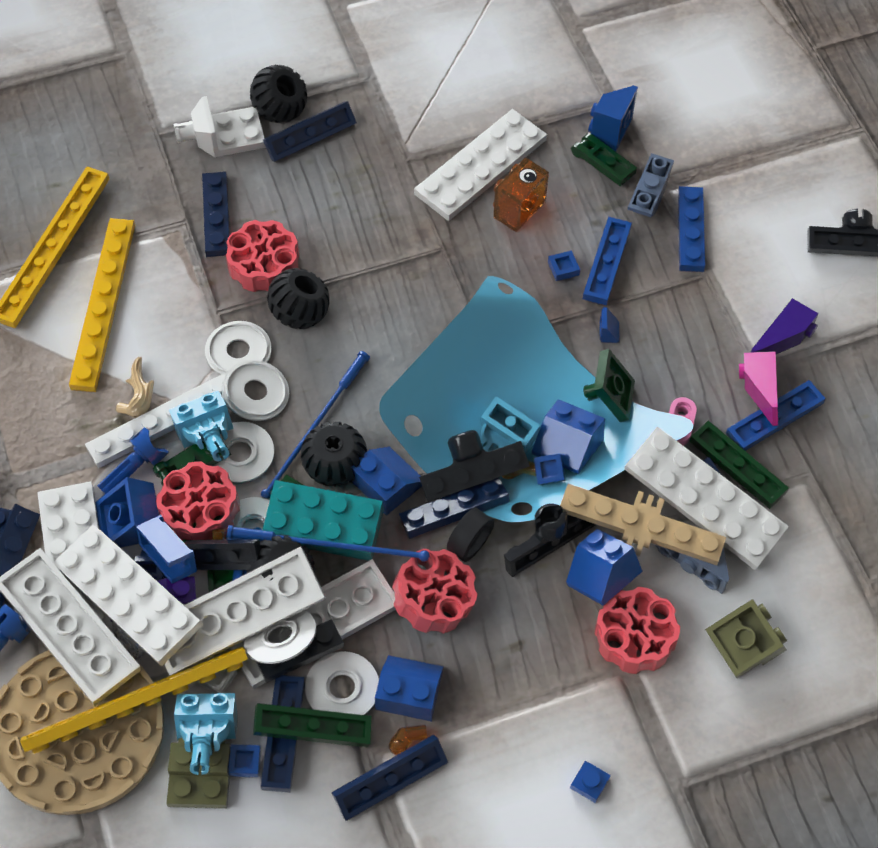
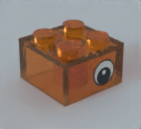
(520, 194)

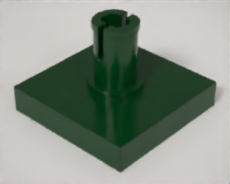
(612, 386)

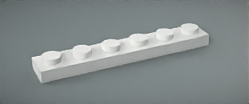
(158, 422)

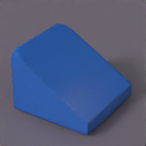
(608, 327)

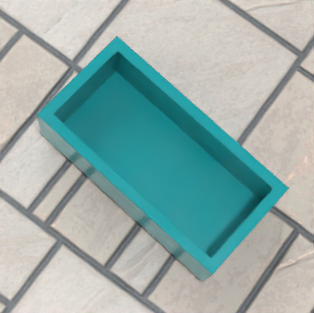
(324, 516)

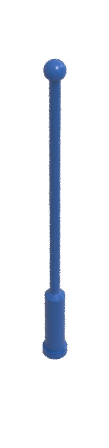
(362, 358)
(245, 533)

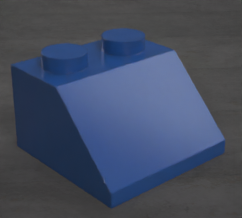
(613, 116)
(571, 433)
(386, 477)
(124, 509)
(602, 567)
(408, 688)

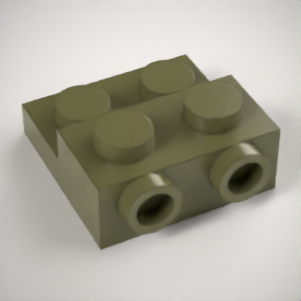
(747, 638)
(200, 790)

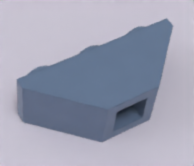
(651, 186)
(713, 576)

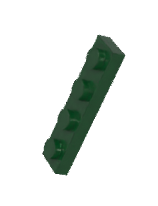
(739, 464)
(312, 725)

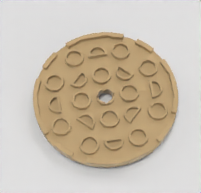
(82, 771)

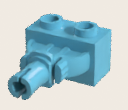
(203, 421)
(505, 426)
(205, 721)

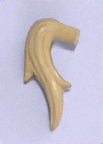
(142, 392)

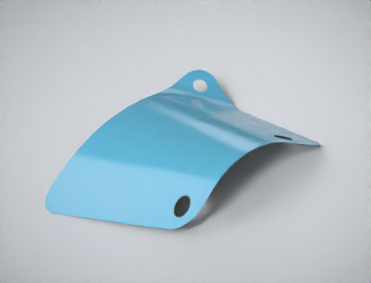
(512, 352)

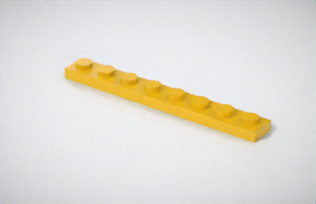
(51, 246)
(102, 306)
(124, 704)

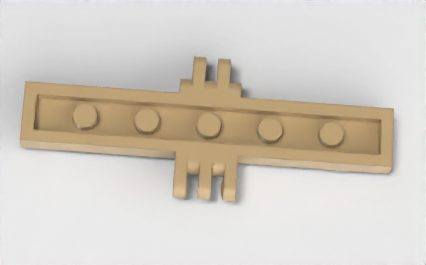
(643, 524)

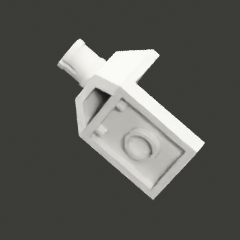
(222, 132)

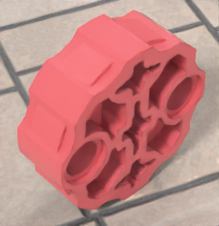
(260, 249)
(198, 501)
(434, 591)
(656, 633)

